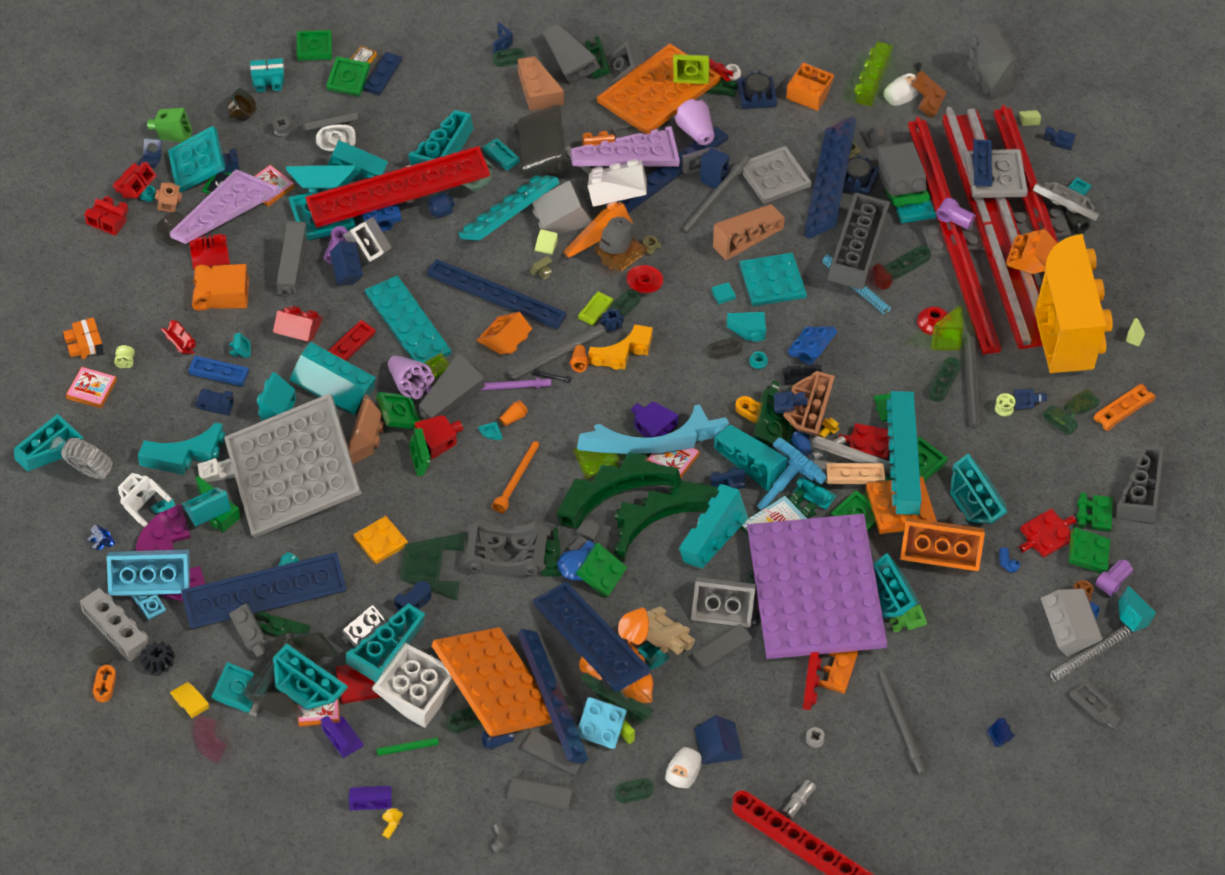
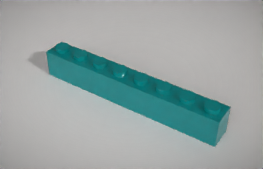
(904, 453)

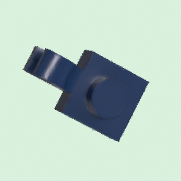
(1062, 139)
(1026, 397)
(787, 401)

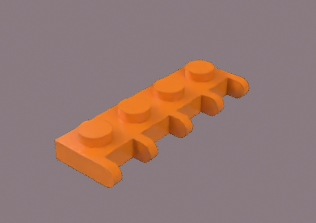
(840, 671)

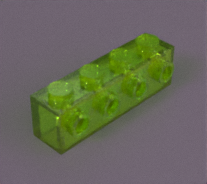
(874, 73)

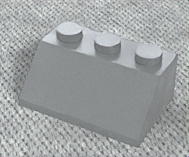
(723, 602)
(1071, 620)

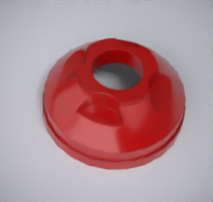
(926, 322)

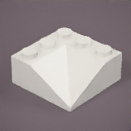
(617, 182)
(415, 685)

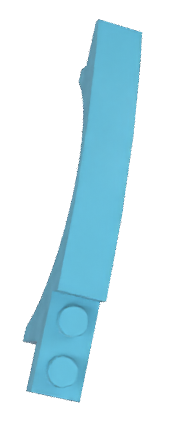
(695, 429)

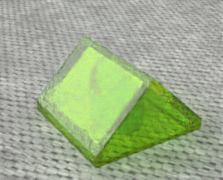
(949, 332)

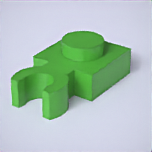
(911, 619)

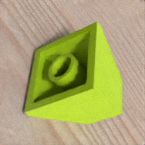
(691, 69)

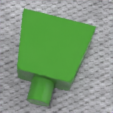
(171, 125)

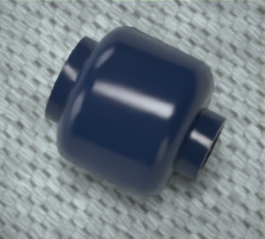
(441, 205)

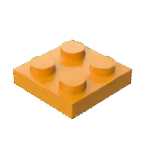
(380, 540)

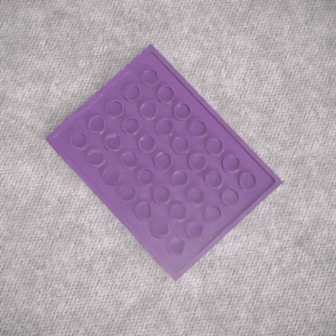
(816, 586)

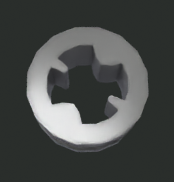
(815, 731)

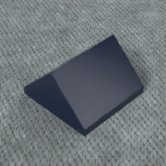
(718, 741)

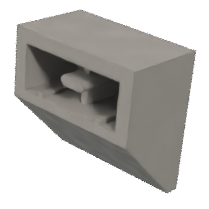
(369, 240)

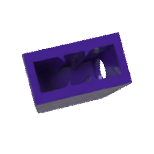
(654, 420)

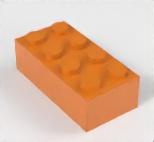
(942, 544)

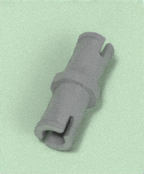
(798, 799)

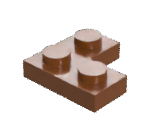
(931, 91)

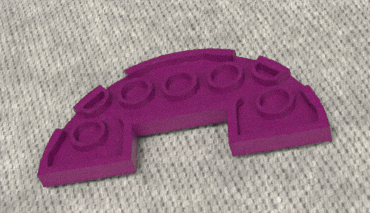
(161, 533)

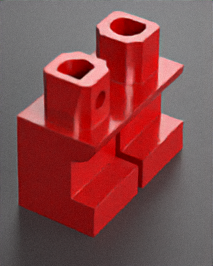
(134, 180)
(106, 215)

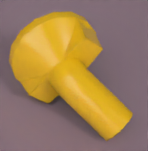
(830, 425)
(393, 817)

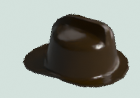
(241, 104)

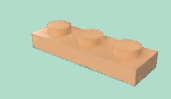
(854, 473)

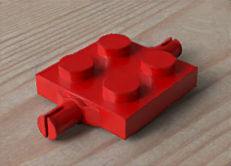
(869, 440)
(1047, 533)

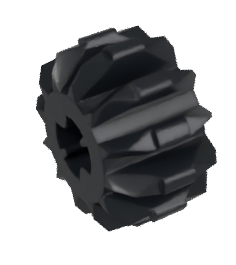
(157, 657)

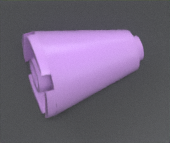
(696, 121)

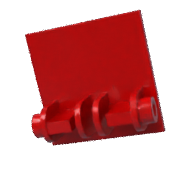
(209, 251)

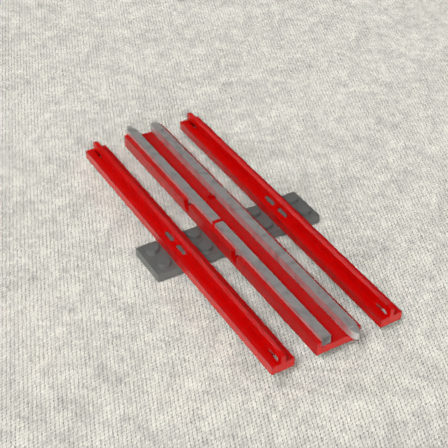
(991, 230)

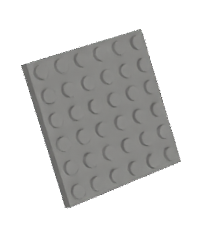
(292, 465)

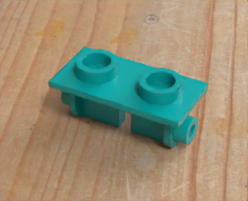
(815, 493)

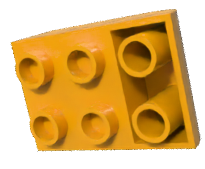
(1071, 309)

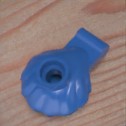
(572, 560)

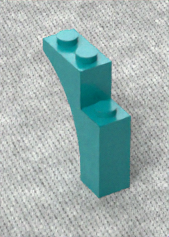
(179, 455)

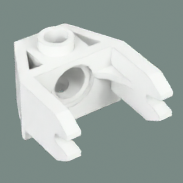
(133, 498)

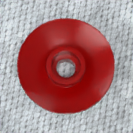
(644, 279)

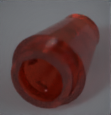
(881, 276)

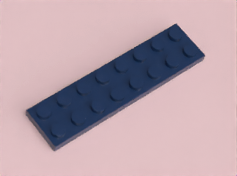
(830, 177)
(264, 590)
(591, 636)

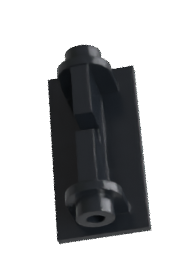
(794, 374)

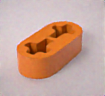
(108, 684)

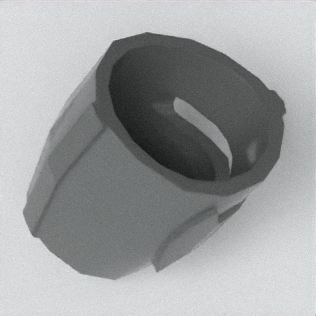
(618, 234)

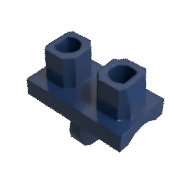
(733, 478)

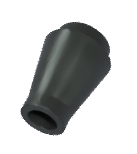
(1077, 222)

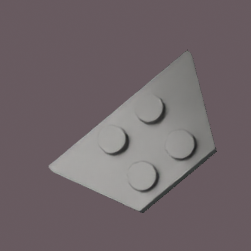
(1072, 200)

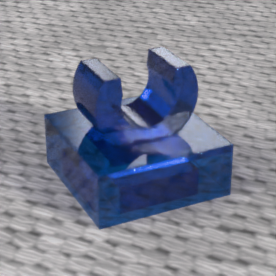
(102, 537)
(1000, 732)

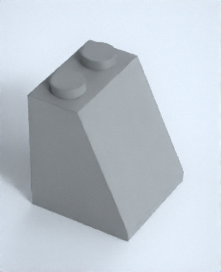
(562, 210)

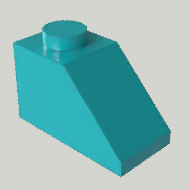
(748, 325)
(1134, 610)

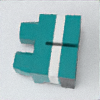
(273, 77)

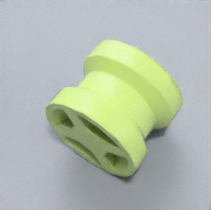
(124, 356)
(1003, 400)

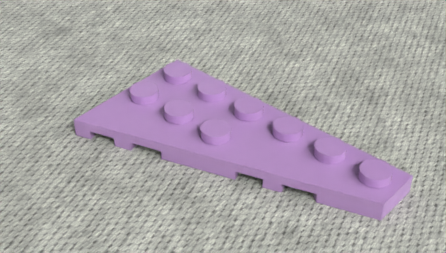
(231, 198)

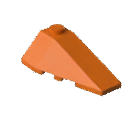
(593, 232)

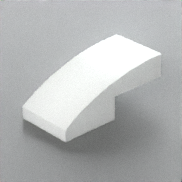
(214, 470)

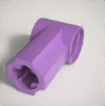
(952, 212)
(337, 236)
(1113, 579)

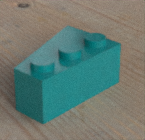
(349, 155)
(45, 444)

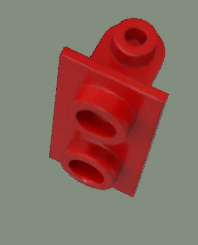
(183, 343)

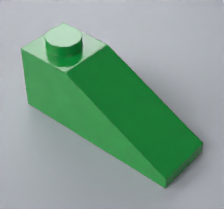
(224, 520)

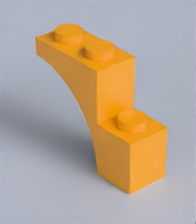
(617, 355)

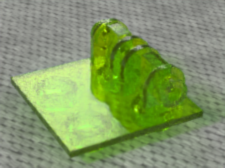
(592, 461)

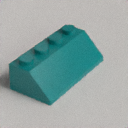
(327, 373)

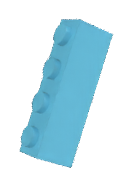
(148, 572)

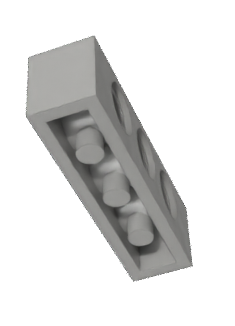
(99, 601)

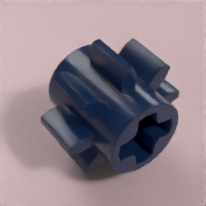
(612, 320)

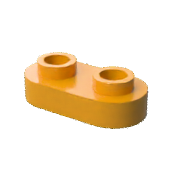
(752, 408)

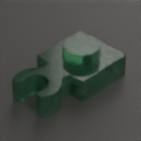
(1082, 401)

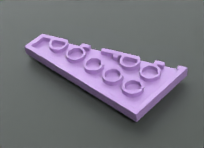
(652, 149)

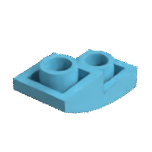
(149, 605)

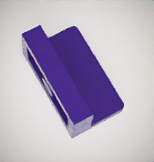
(341, 736)
(370, 798)

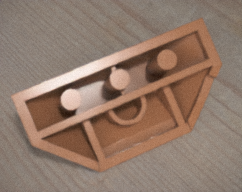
(817, 390)
(366, 431)

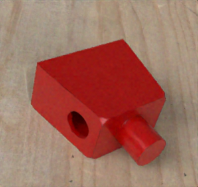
(439, 434)

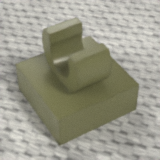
(542, 268)

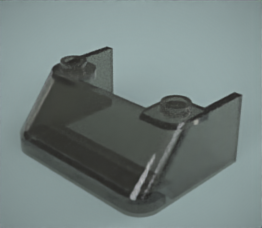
(262, 686)

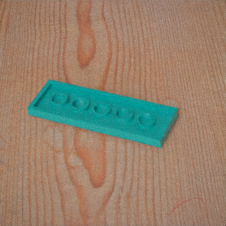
(508, 207)
(407, 320)

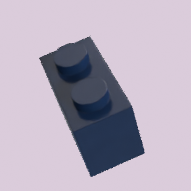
(714, 167)
(346, 263)

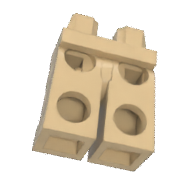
(668, 634)

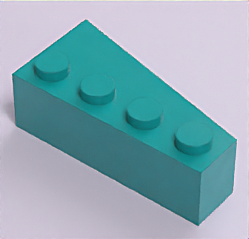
(747, 453)

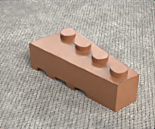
(746, 230)

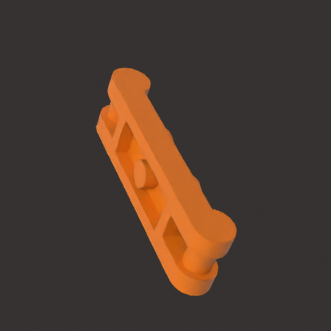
(1124, 406)

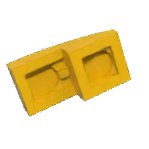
(190, 699)

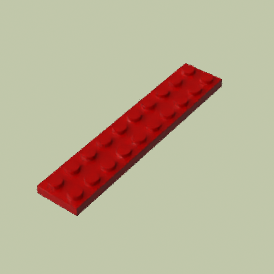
(397, 186)

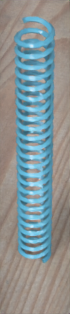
(877, 300)

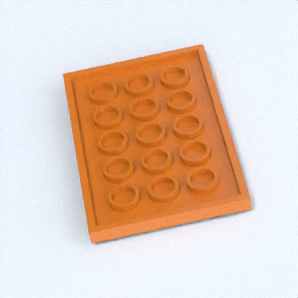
(649, 94)
(493, 681)

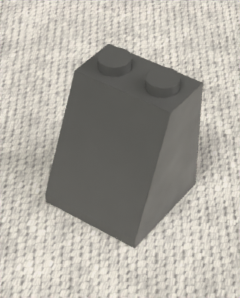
(901, 169)

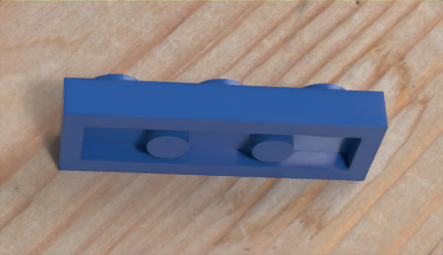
(218, 371)

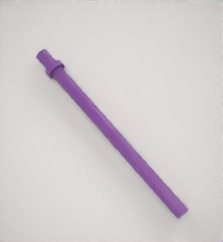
(513, 384)

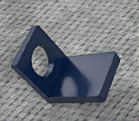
(505, 41)
(152, 158)

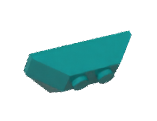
(323, 177)
(975, 493)
(893, 588)
(305, 680)

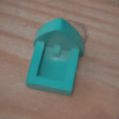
(653, 655)

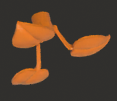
(635, 628)

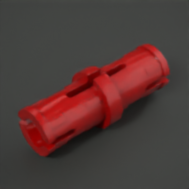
(720, 69)

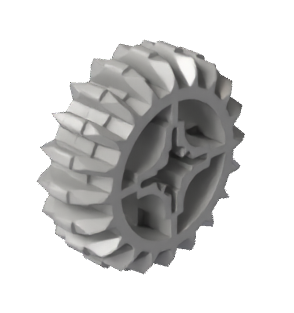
(86, 458)

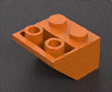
(809, 86)
(1031, 251)

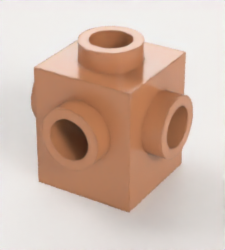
(168, 197)

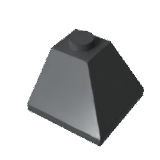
(623, 62)

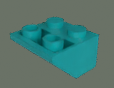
(276, 397)

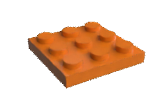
(885, 514)

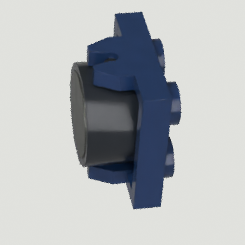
(757, 91)
(860, 176)

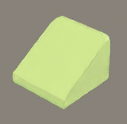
(1030, 118)
(546, 242)
(1135, 333)

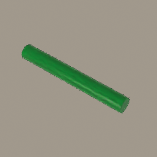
(407, 746)

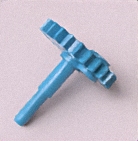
(797, 463)

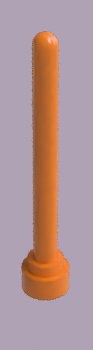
(501, 503)

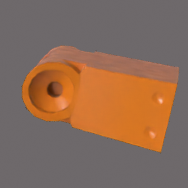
(220, 287)

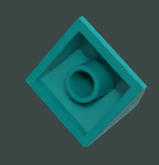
(207, 506)

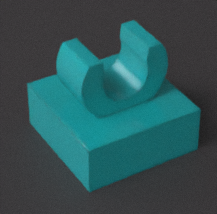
(240, 346)

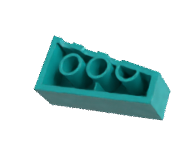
(445, 140)
(714, 527)
(380, 649)

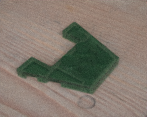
(424, 559)
(635, 709)

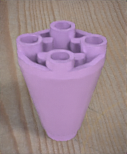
(410, 376)

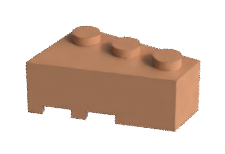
(538, 85)

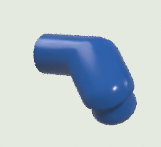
(1005, 562)

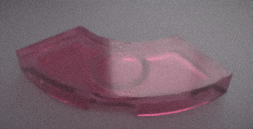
(206, 739)

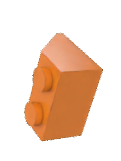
(505, 333)

